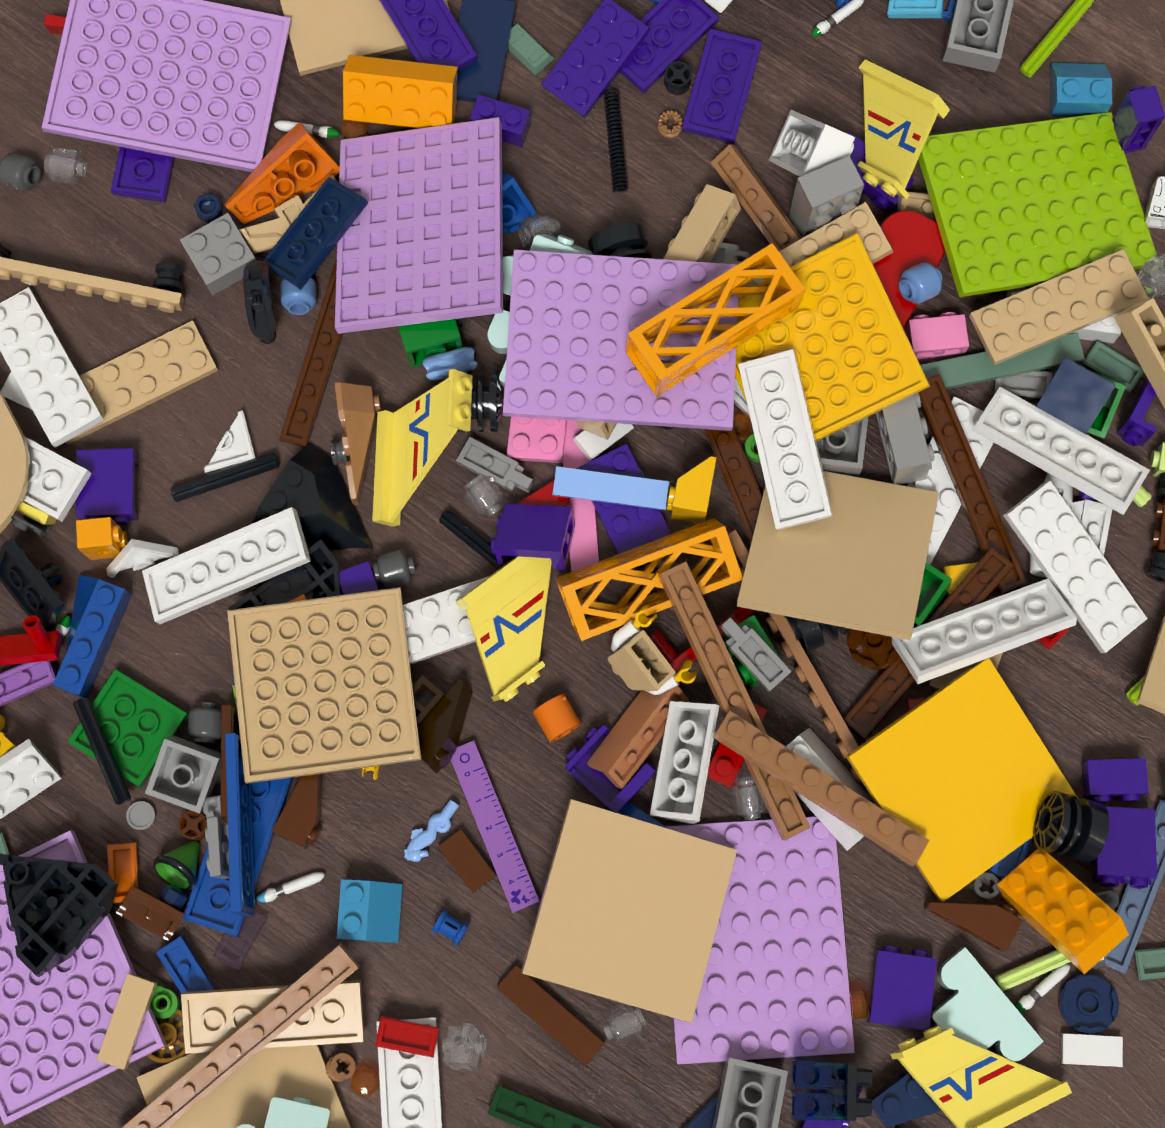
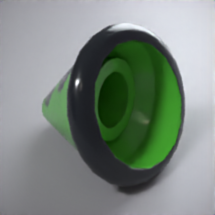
(179, 866)

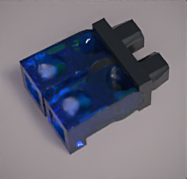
(839, 1091)

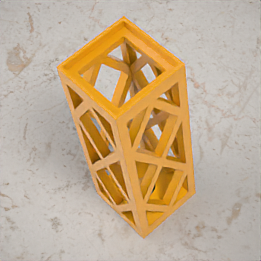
(764, 264)
(620, 568)

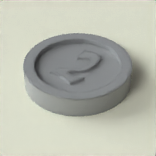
(141, 815)

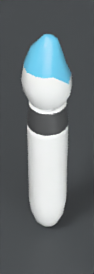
(289, 887)

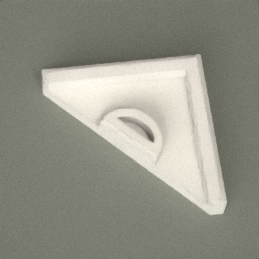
(234, 447)
(140, 555)

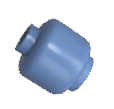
(920, 283)
(296, 300)

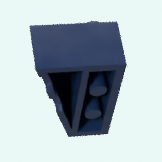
(902, 1101)

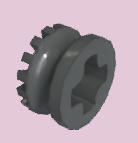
(338, 453)
(977, 884)

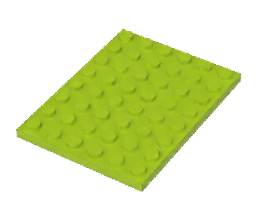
(1032, 201)

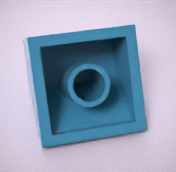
(1079, 89)
(369, 911)

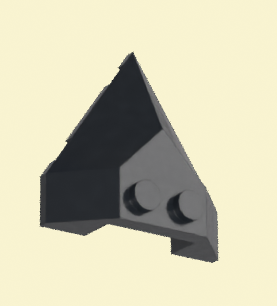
(321, 500)
(312, 579)
(54, 907)

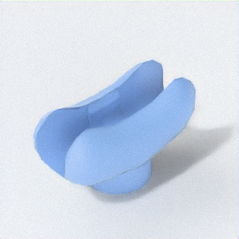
(458, 359)

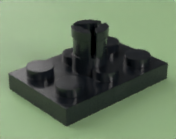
(31, 585)

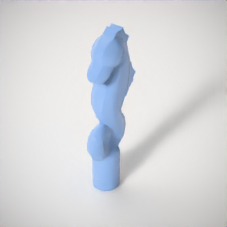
(422, 838)

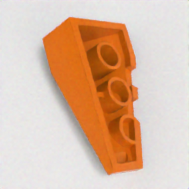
(289, 169)

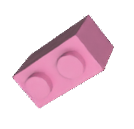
(938, 335)

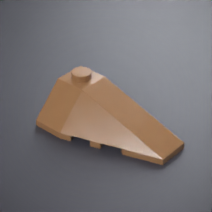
(358, 418)

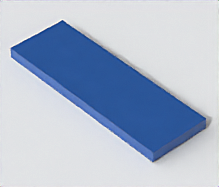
(239, 831)
(211, 896)

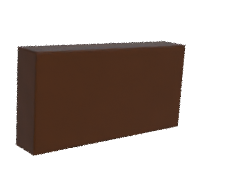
(466, 861)

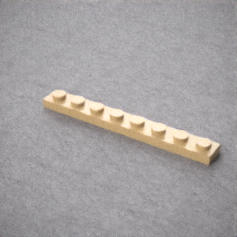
(88, 284)

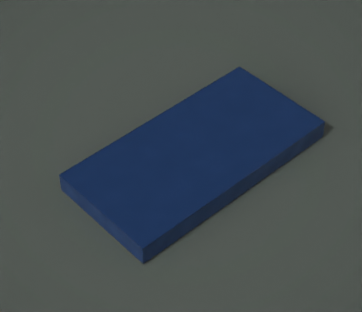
(488, 30)
(315, 232)

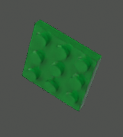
(133, 725)

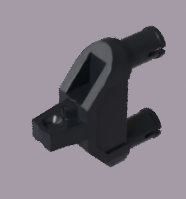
(259, 301)

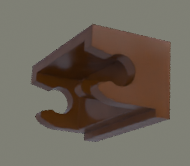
(150, 912)

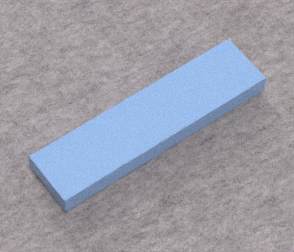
(610, 488)

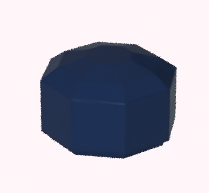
(208, 207)
(174, 896)

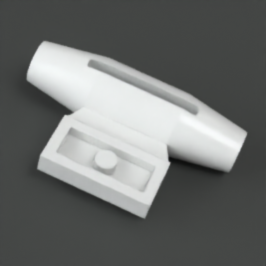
(1092, 515)

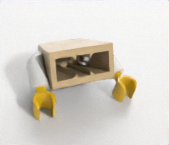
(640, 661)

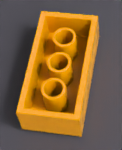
(399, 92)
(1063, 910)

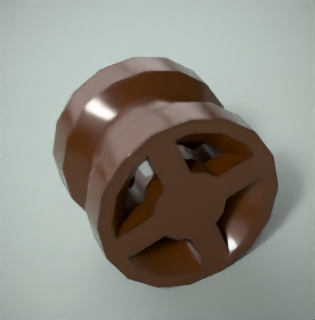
(190, 821)

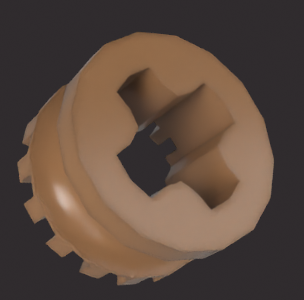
(663, 119)
(332, 1065)

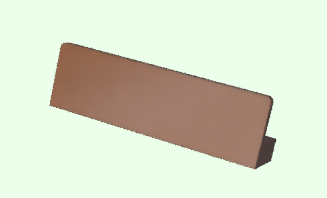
(634, 736)

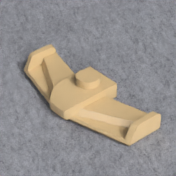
(267, 234)

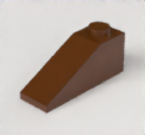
(302, 812)
(985, 922)

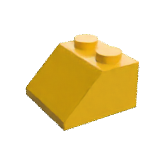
(692, 493)

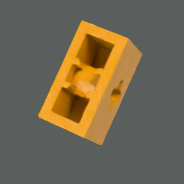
(100, 538)

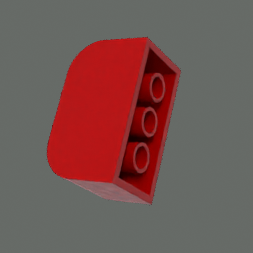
(912, 241)

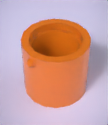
(556, 718)

